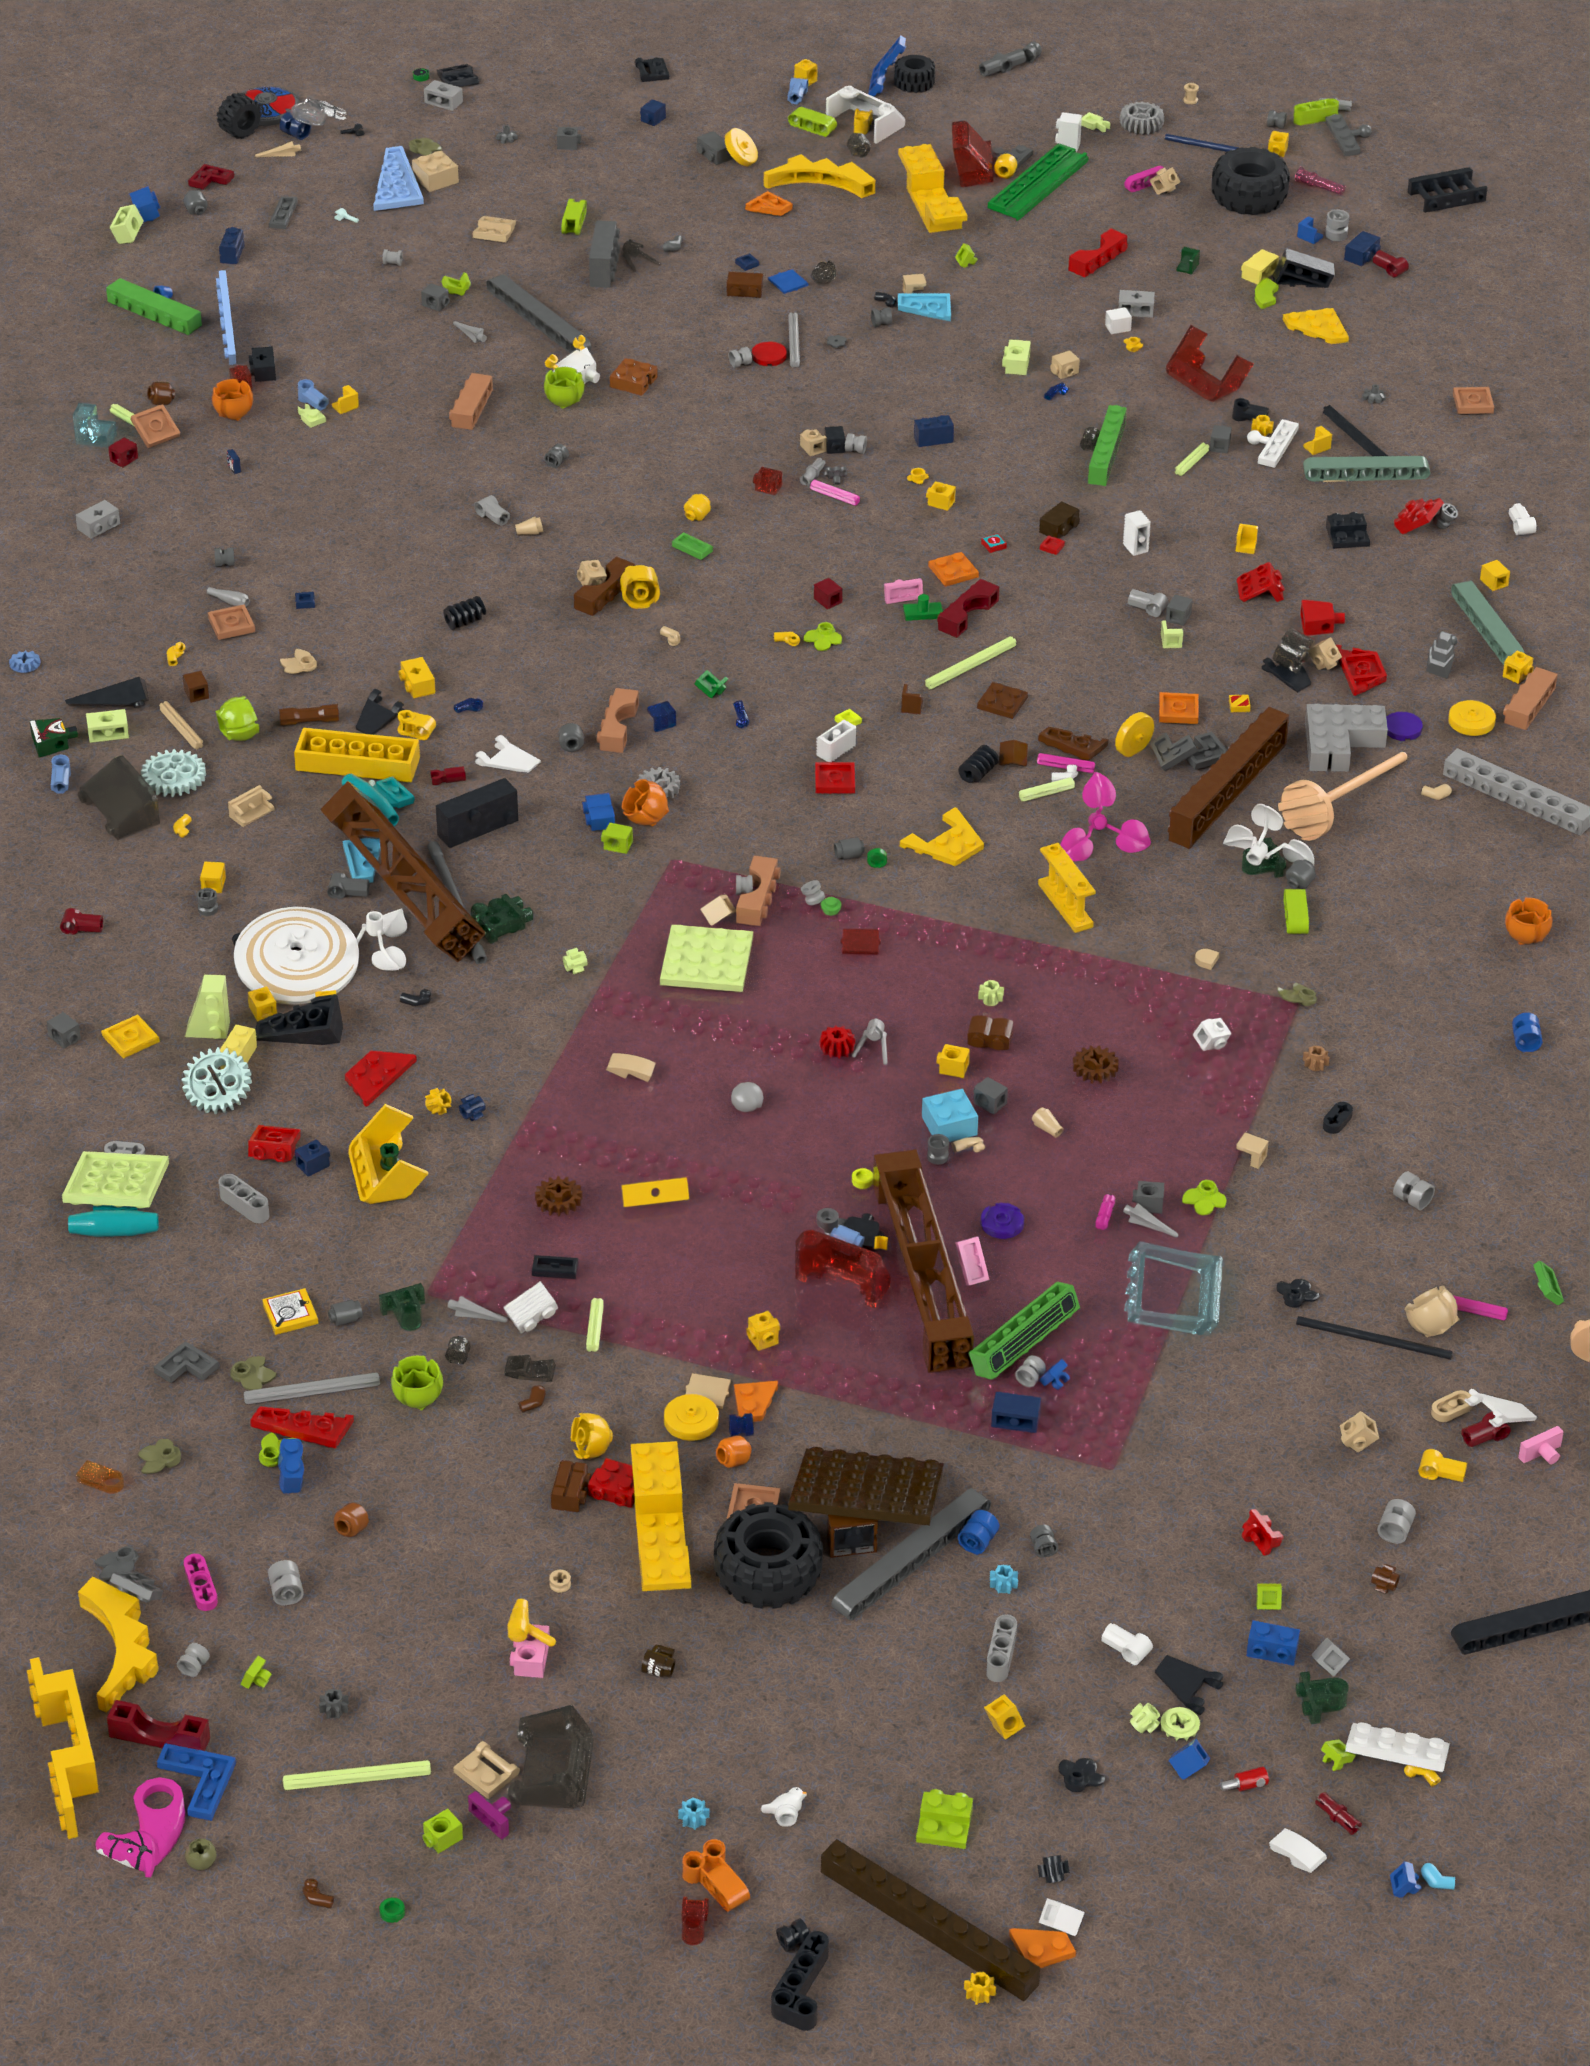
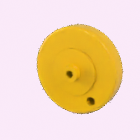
(741, 147)
(1472, 718)
(1134, 734)
(691, 1417)

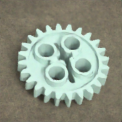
(174, 772)
(198, 1090)

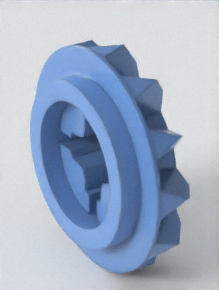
(32, 661)

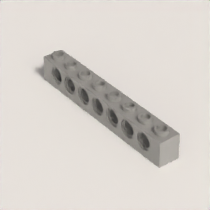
(1518, 791)

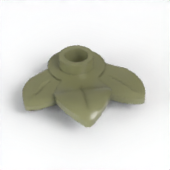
(424, 146)
(1298, 994)
(252, 1373)
(159, 1456)

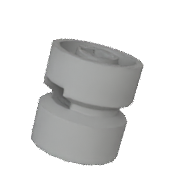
(1337, 225)
(1414, 1190)
(1396, 1521)
(285, 1582)

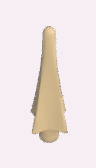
(284, 150)

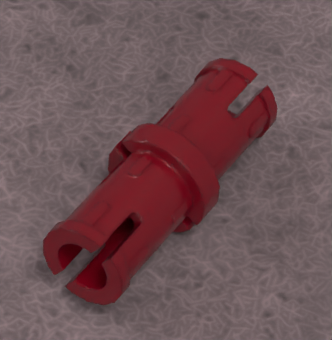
(1338, 1813)

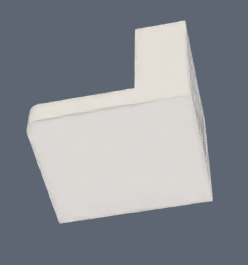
(1118, 320)
(1061, 1917)

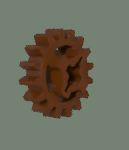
(1095, 1064)
(558, 1196)

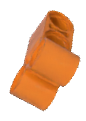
(715, 1875)

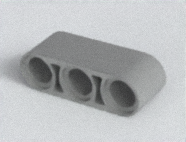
(243, 1198)
(1001, 1648)

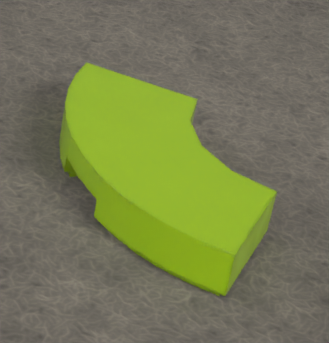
(1264, 293)

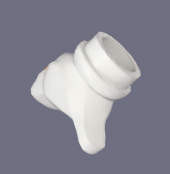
(786, 1806)

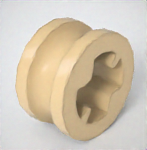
(560, 1587)

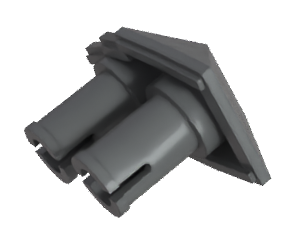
(1441, 655)

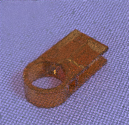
(96, 1475)

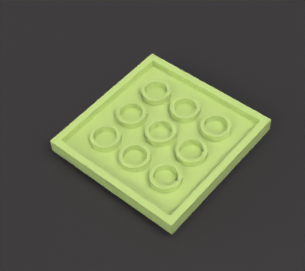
(706, 958)
(115, 1179)

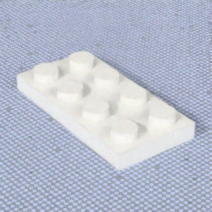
(1397, 1746)

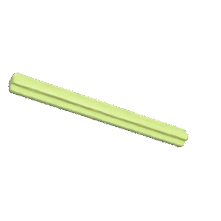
(970, 662)
(356, 1775)

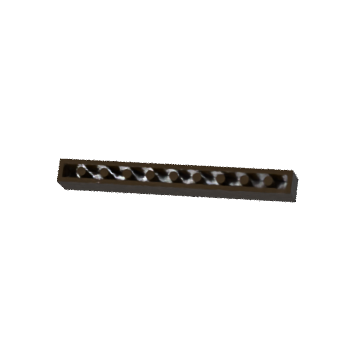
(930, 1919)

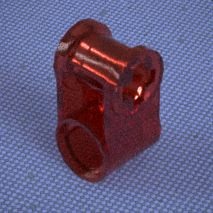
(694, 1920)

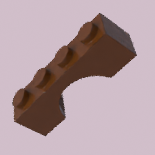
(593, 598)

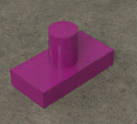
(491, 1814)

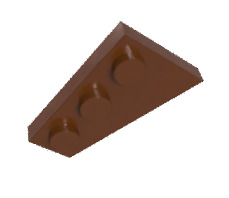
(1079, 746)

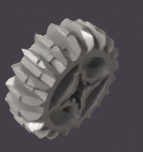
(1142, 118)

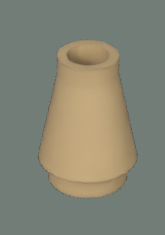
(529, 527)
(1046, 1121)

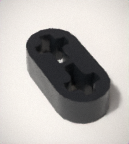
(1341, 1119)

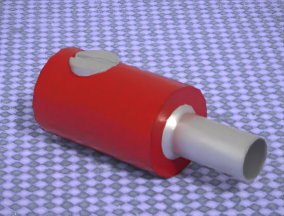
(1247, 1780)

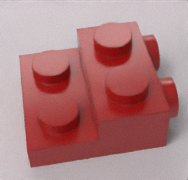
(1417, 514)
(273, 1143)
(613, 1483)

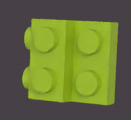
(944, 1819)

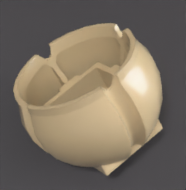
(1432, 1312)

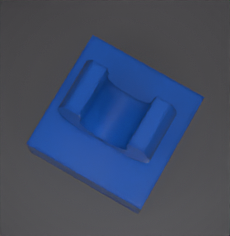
(1054, 1374)
(1404, 1880)

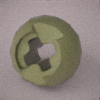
(200, 1854)

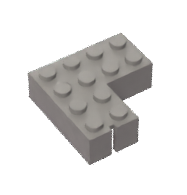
(1339, 727)

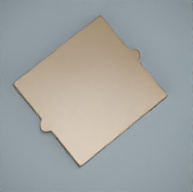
(710, 1387)

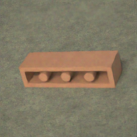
(471, 401)
(1530, 698)

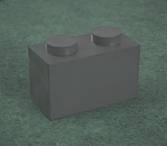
(713, 148)

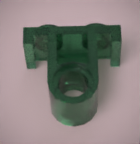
(1274, 863)
(404, 1305)
(1321, 1695)

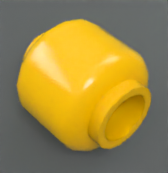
(1005, 166)
(697, 506)

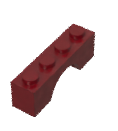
(955, 617)
(132, 1724)

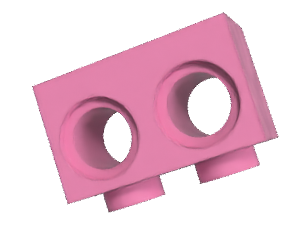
(530, 1656)

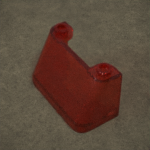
(823, 1253)

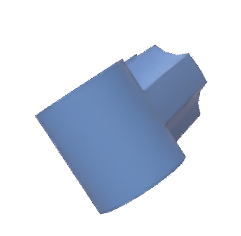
(798, 88)
(310, 395)
(60, 773)

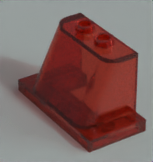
(971, 155)

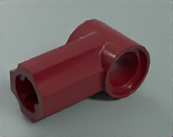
(1392, 265)
(75, 921)
(1484, 1431)

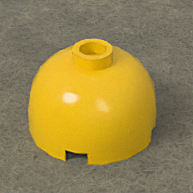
(590, 1431)

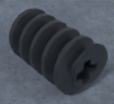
(463, 611)
(978, 764)

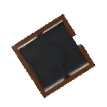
(851, 1536)

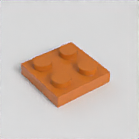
(953, 569)
(1178, 708)

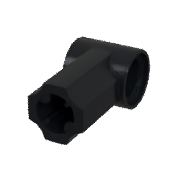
(1245, 411)

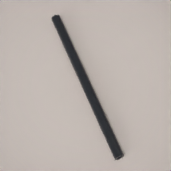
(1373, 1337)

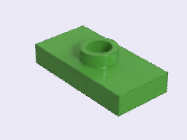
(692, 546)
(1548, 1283)

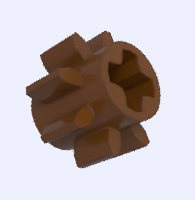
(1385, 1578)

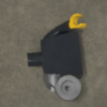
(866, 1226)

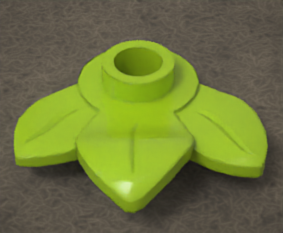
(823, 636)
(1205, 1197)
(270, 1448)

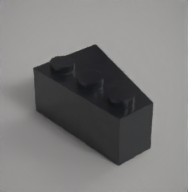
(1303, 269)

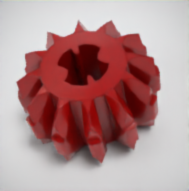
(837, 1042)

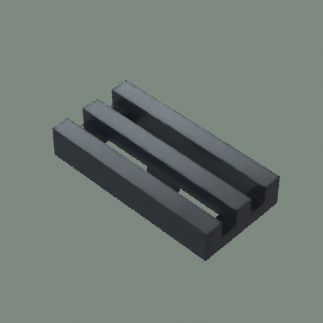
(555, 1267)

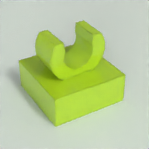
(965, 256)
(1269, 1596)
(256, 1674)
(1335, 1751)

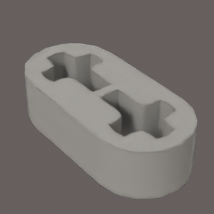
(124, 1147)

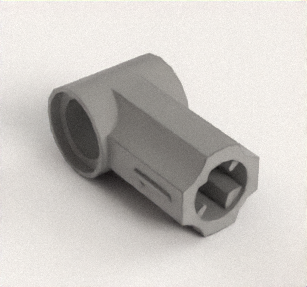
(490, 508)
(1152, 604)

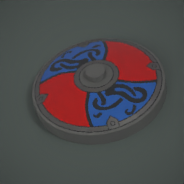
(273, 102)

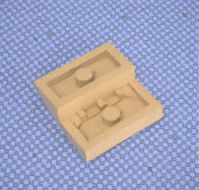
(494, 229)

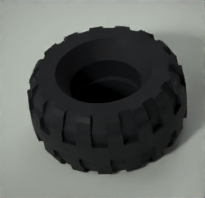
(1250, 181)
(768, 1578)

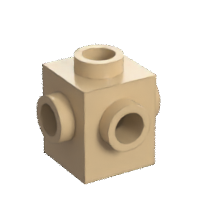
(1165, 180)
(591, 573)
(1325, 654)
(1359, 1432)

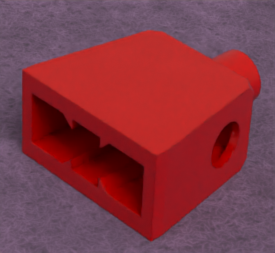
(1319, 617)

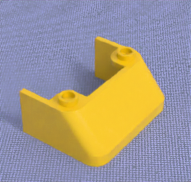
(372, 1181)

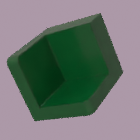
(1189, 260)

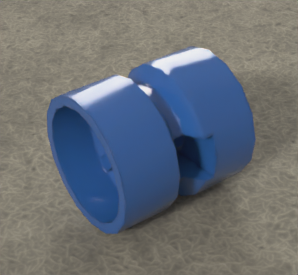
(1527, 1032)
(978, 1532)

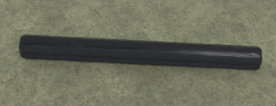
(1353, 432)

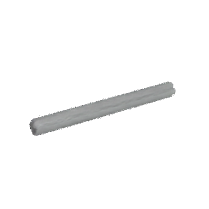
(311, 1388)

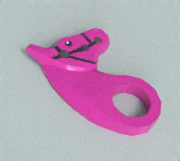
(157, 1831)

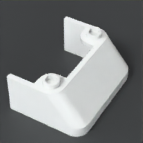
(886, 117)

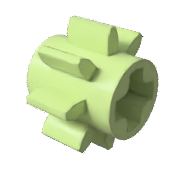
(575, 961)
(991, 993)
(1145, 1718)

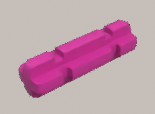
(1105, 1212)

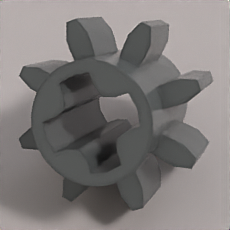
(333, 1703)

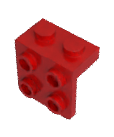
(1259, 581)

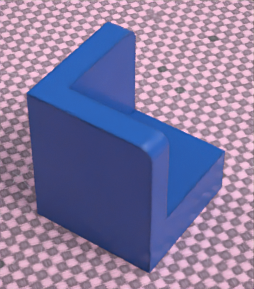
(1307, 231)
(1189, 1759)

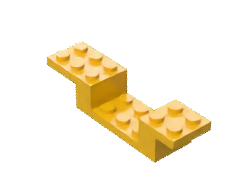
(927, 189)
(660, 1516)
(72, 1766)

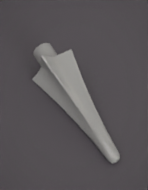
(473, 333)
(1142, 1217)
(466, 1308)

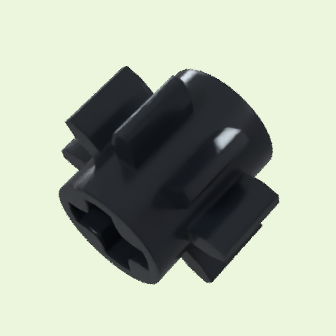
(1053, 1869)

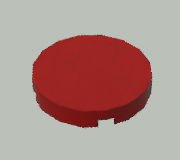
(769, 353)

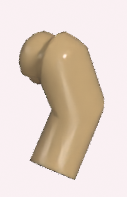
(672, 635)
(1437, 793)

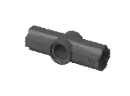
(1002, 62)

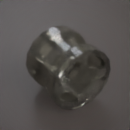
(457, 1350)

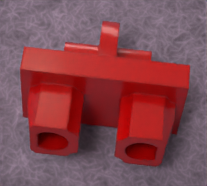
(1258, 1530)

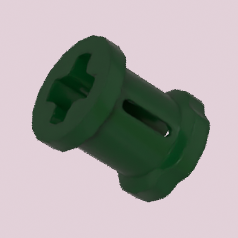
(389, 1155)

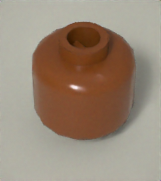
(351, 1520)

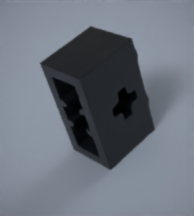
(262, 364)

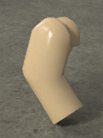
(962, 1144)

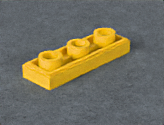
(668, 1191)

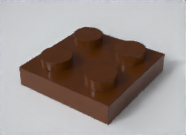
(1002, 700)

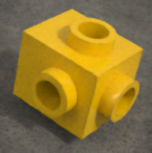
(1517, 667)
(763, 1330)

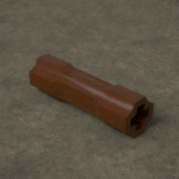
(324, 713)

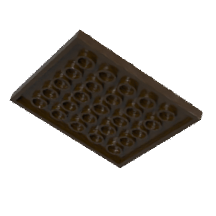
(867, 1486)

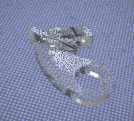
(316, 111)

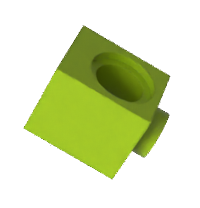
(617, 838)
(442, 1831)

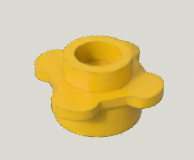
(1133, 344)
(917, 475)

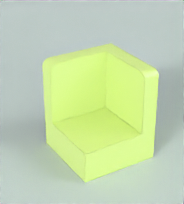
(1171, 637)

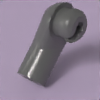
(673, 245)

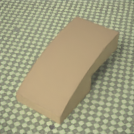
(629, 1064)

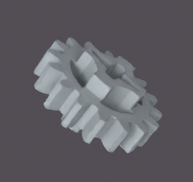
(667, 780)

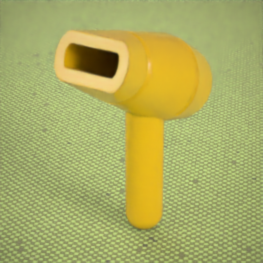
(519, 1625)

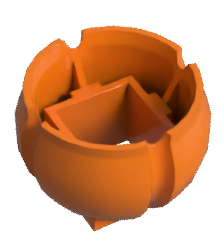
(232, 399)
(645, 803)
(1528, 920)

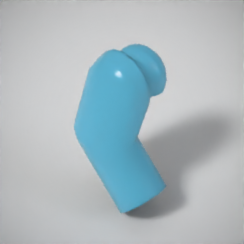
(1435, 1879)

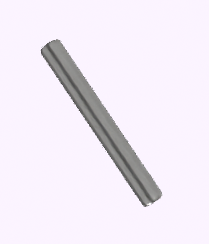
(794, 340)

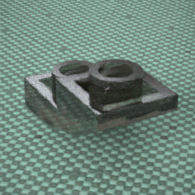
(523, 1368)

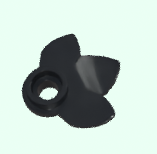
(1296, 1292)
(1080, 1774)

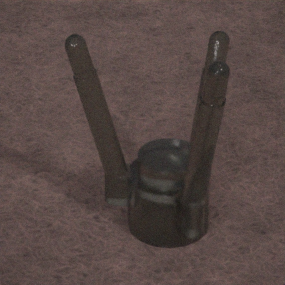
(631, 249)

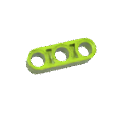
(1315, 111)
(812, 121)
(1296, 911)

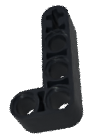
(799, 2009)

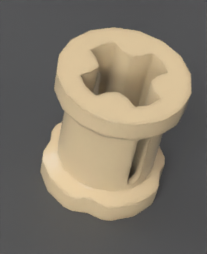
(1191, 93)

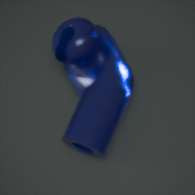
(1052, 391)
(743, 720)

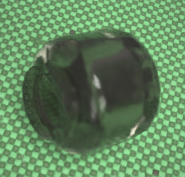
(858, 144)

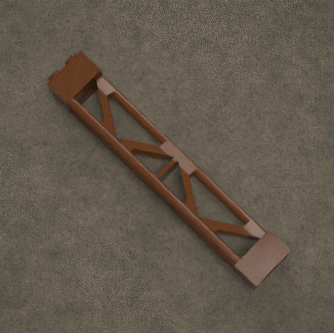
(454, 928)
(899, 1183)

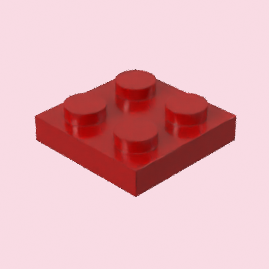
(834, 777)

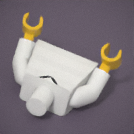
(579, 360)

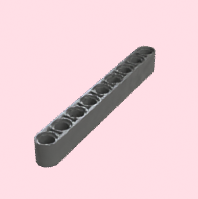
(535, 312)
(908, 1555)

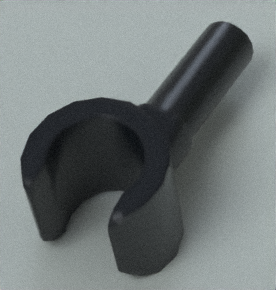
(354, 130)

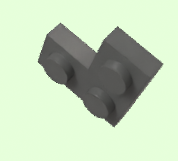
(1020, 152)
(1209, 751)
(1171, 754)
(186, 1359)
(137, 1584)

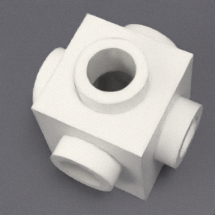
(1212, 1034)

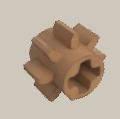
(1316, 1058)

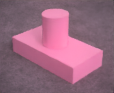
(903, 590)
(972, 1261)
(1542, 1445)

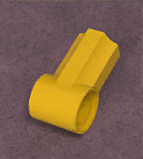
(1435, 1465)

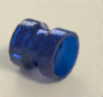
(741, 1425)

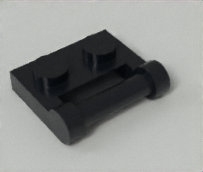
(656, 67)

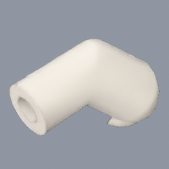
(1071, 772)

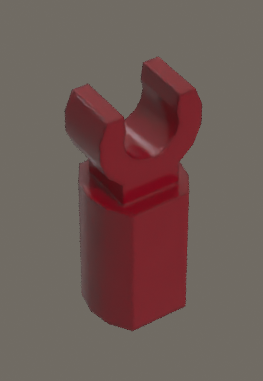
(448, 775)

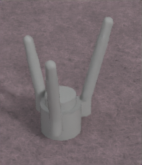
(874, 1031)

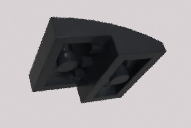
(458, 75)

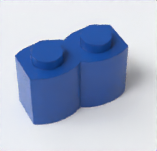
(598, 810)
(291, 1465)

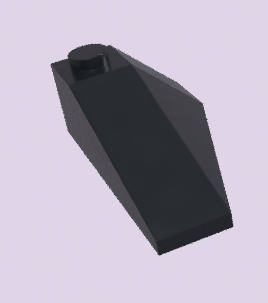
(126, 693)
(308, 1024)

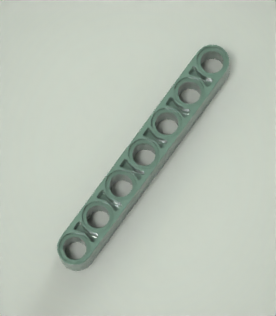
(1366, 468)
(1485, 620)

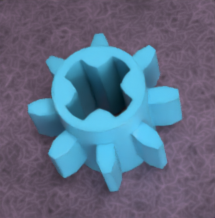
(1004, 1579)
(693, 1813)

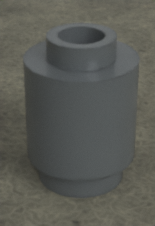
(849, 848)
(345, 1312)

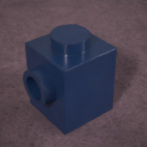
(653, 112)
(312, 1157)

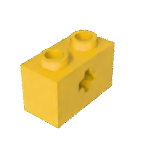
(417, 677)

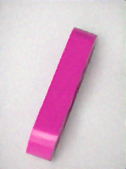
(1136, 181)
(202, 1574)

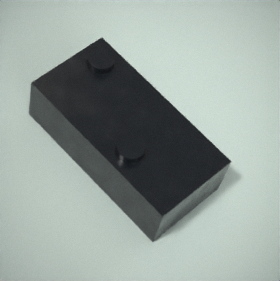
(477, 812)

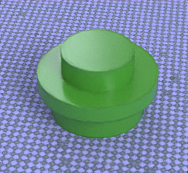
(831, 906)

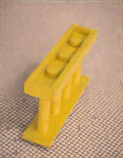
(1061, 896)

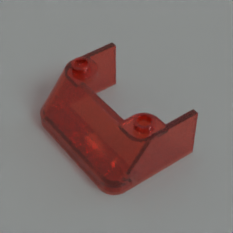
(1187, 363)

